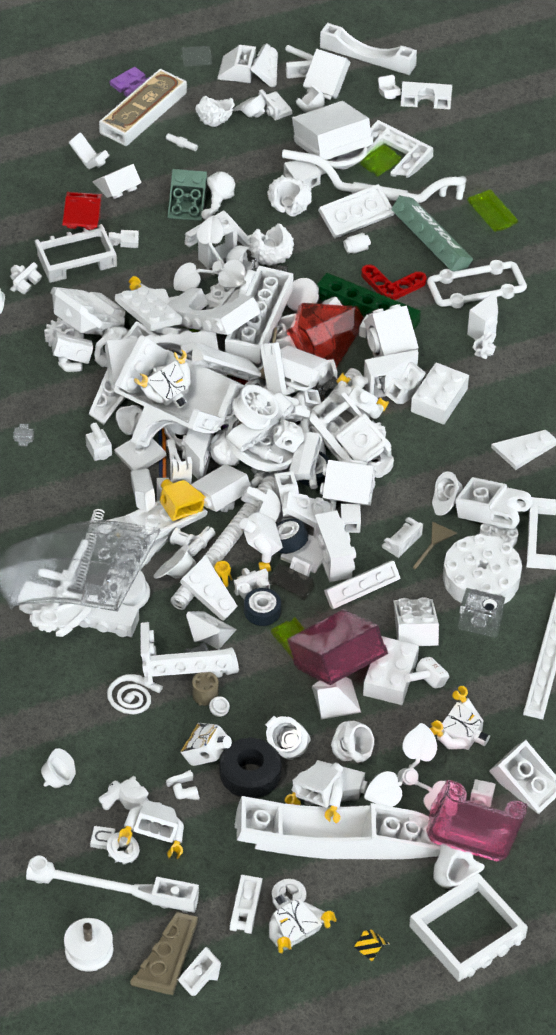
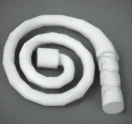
(130, 696)

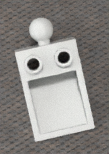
(381, 370)

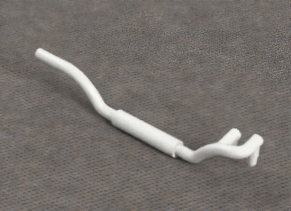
(391, 193)

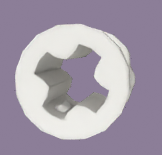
(181, 538)

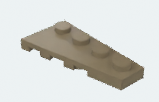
(167, 957)

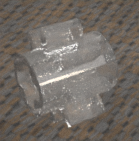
(23, 434)

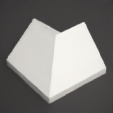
(209, 629)
(336, 699)

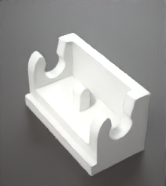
(404, 537)

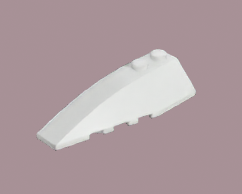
(107, 400)

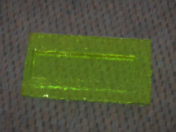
(492, 210)

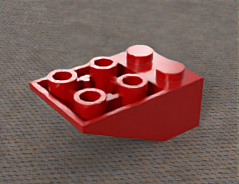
(82, 210)

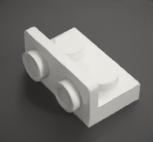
(275, 105)

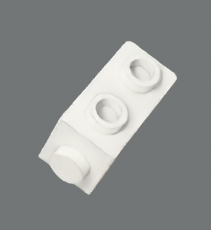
(86, 152)

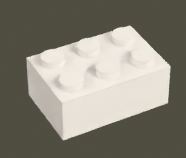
(439, 393)
(336, 546)
(387, 675)

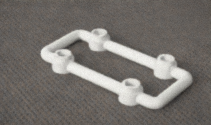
(457, 300)

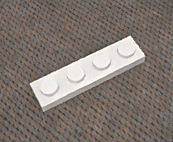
(362, 584)

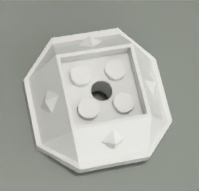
(87, 311)

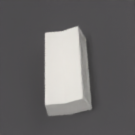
(306, 456)

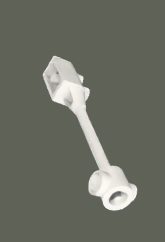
(163, 893)

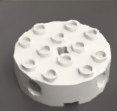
(483, 565)

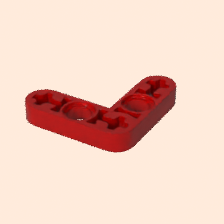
(395, 286)

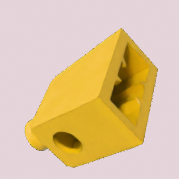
(180, 499)

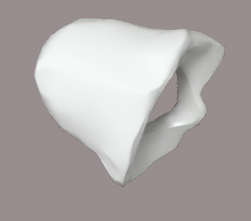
(454, 865)

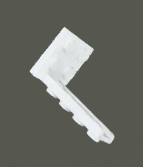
(179, 663)

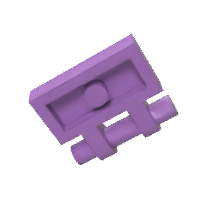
(127, 81)

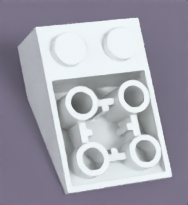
(416, 621)

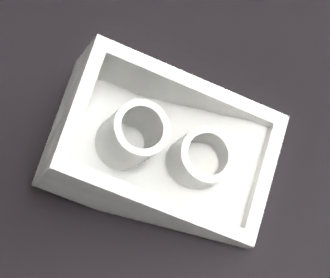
(526, 776)

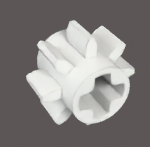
(484, 347)

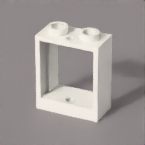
(206, 255)

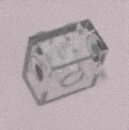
(481, 612)

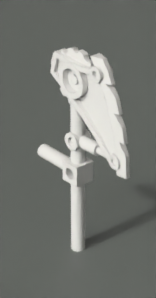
(59, 617)

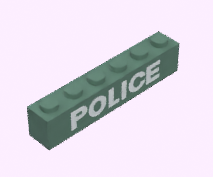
(431, 233)

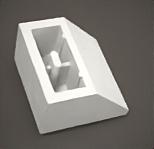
(237, 64)

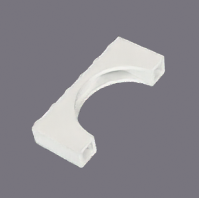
(217, 320)
(119, 349)

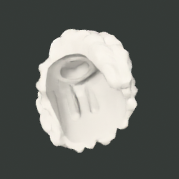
(213, 111)

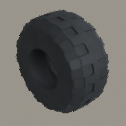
(255, 782)

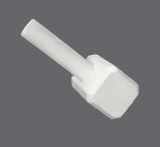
(429, 671)

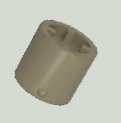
(205, 687)

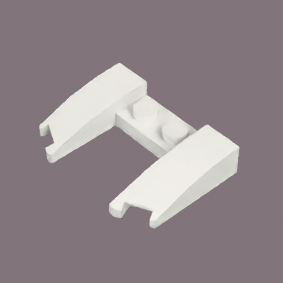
(417, 152)

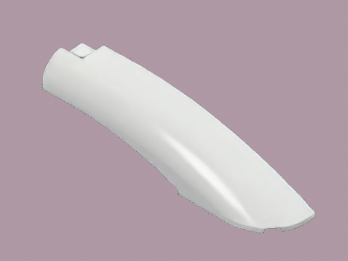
(360, 834)

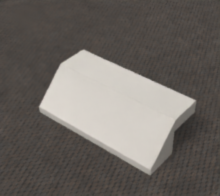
(221, 361)

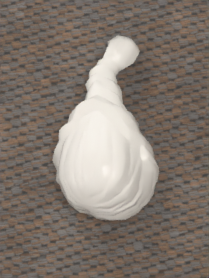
(222, 187)

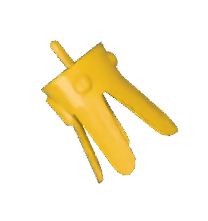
(223, 570)

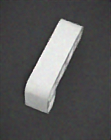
(245, 437)

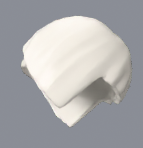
(312, 100)
(239, 253)
(128, 418)

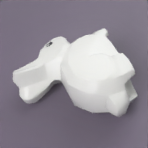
(128, 792)

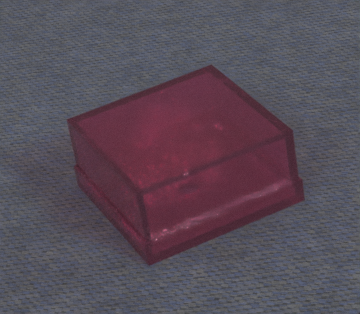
(337, 646)

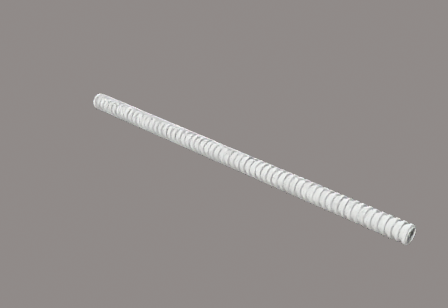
(233, 531)

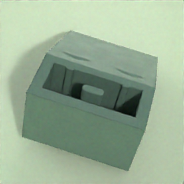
(187, 194)

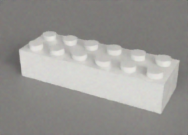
(271, 292)

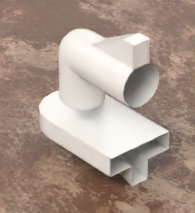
(180, 793)

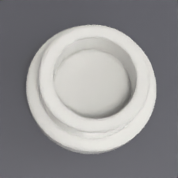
(219, 706)

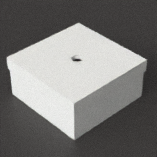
(332, 130)

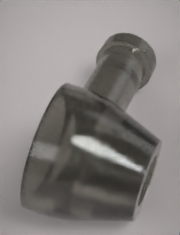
(322, 389)

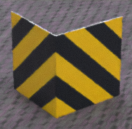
(370, 944)

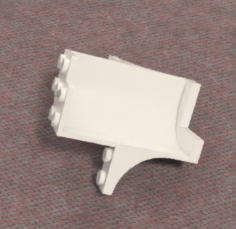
(208, 399)

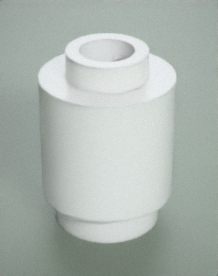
(356, 243)

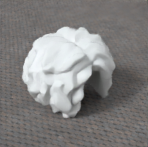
(289, 195)
(273, 246)

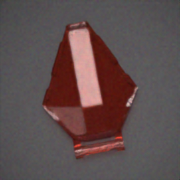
(325, 329)

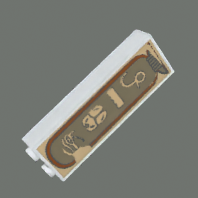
(143, 107)

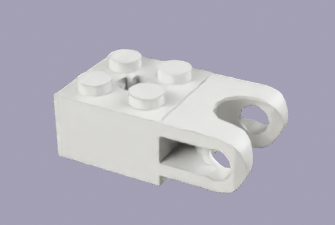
(491, 503)

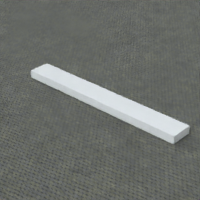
(544, 671)

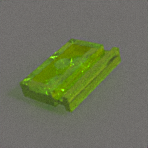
(380, 160)
(285, 631)

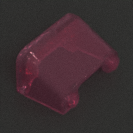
(472, 825)

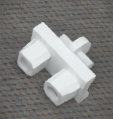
(21, 275)
(250, 581)

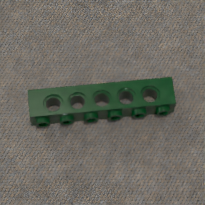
(355, 295)

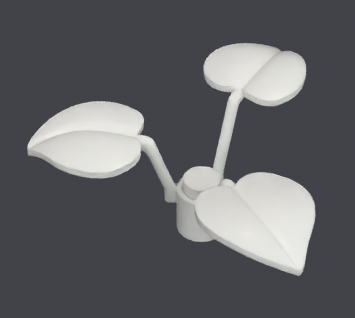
(229, 274)
(385, 788)

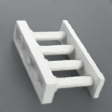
(319, 426)

